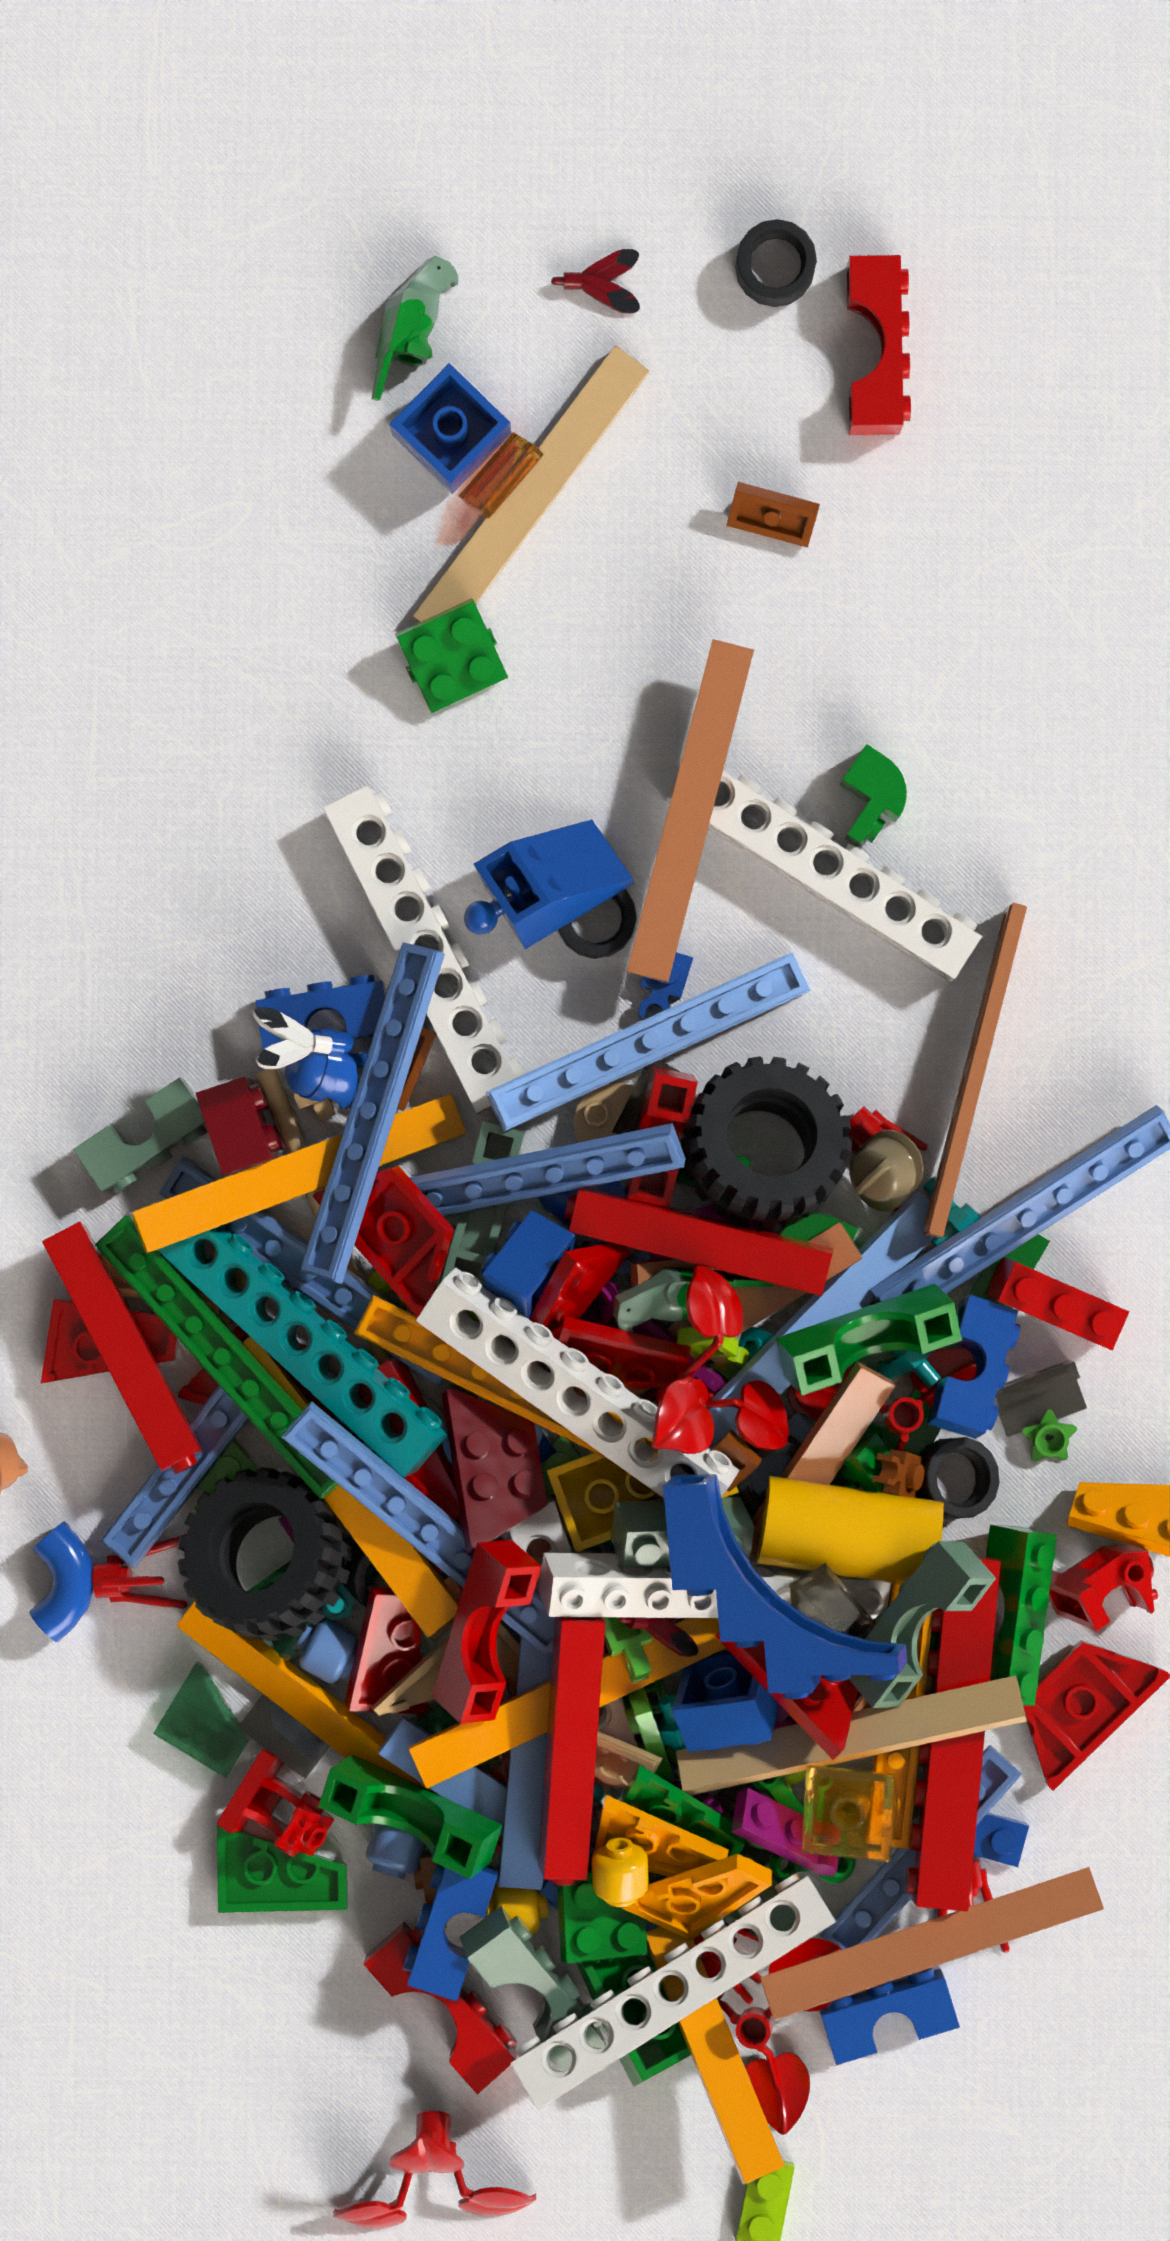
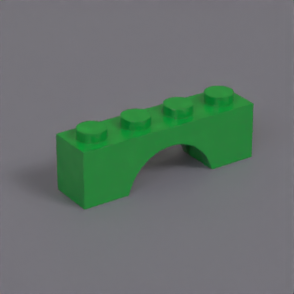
(910, 1322)
(1025, 1584)
(371, 1794)

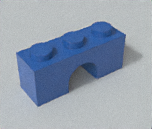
(357, 1003)
(987, 1334)
(437, 1962)
(920, 1997)

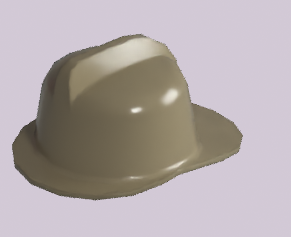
(886, 1170)

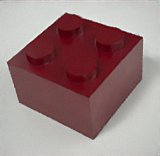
(239, 1125)

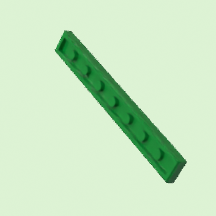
(211, 1344)

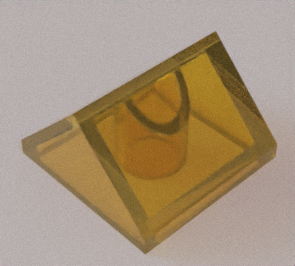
(849, 1813)

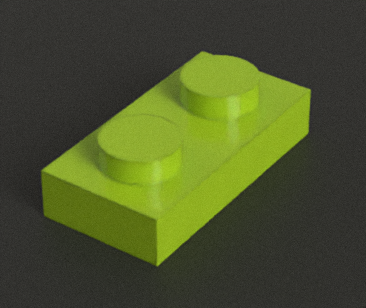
(765, 2206)

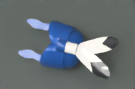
(314, 1060)

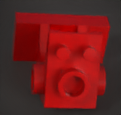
(1083, 1587)
(259, 1797)

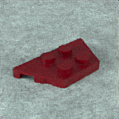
(493, 1467)

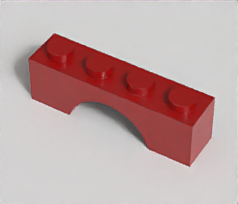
(876, 293)
(470, 1675)
(480, 2047)

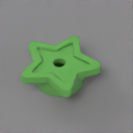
(1049, 1425)

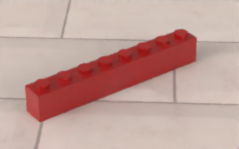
(954, 1765)

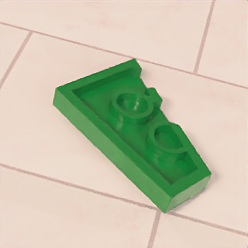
(669, 1803)
(264, 1879)

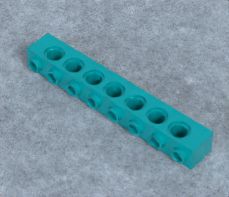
(309, 1364)

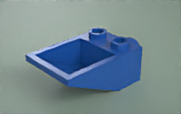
(550, 881)

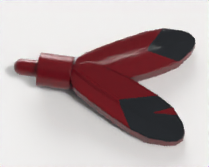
(597, 281)
(665, 1633)

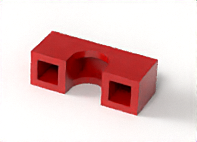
(666, 1101)
(1057, 1303)

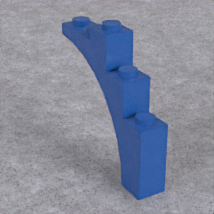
(749, 1611)

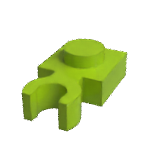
(725, 1355)

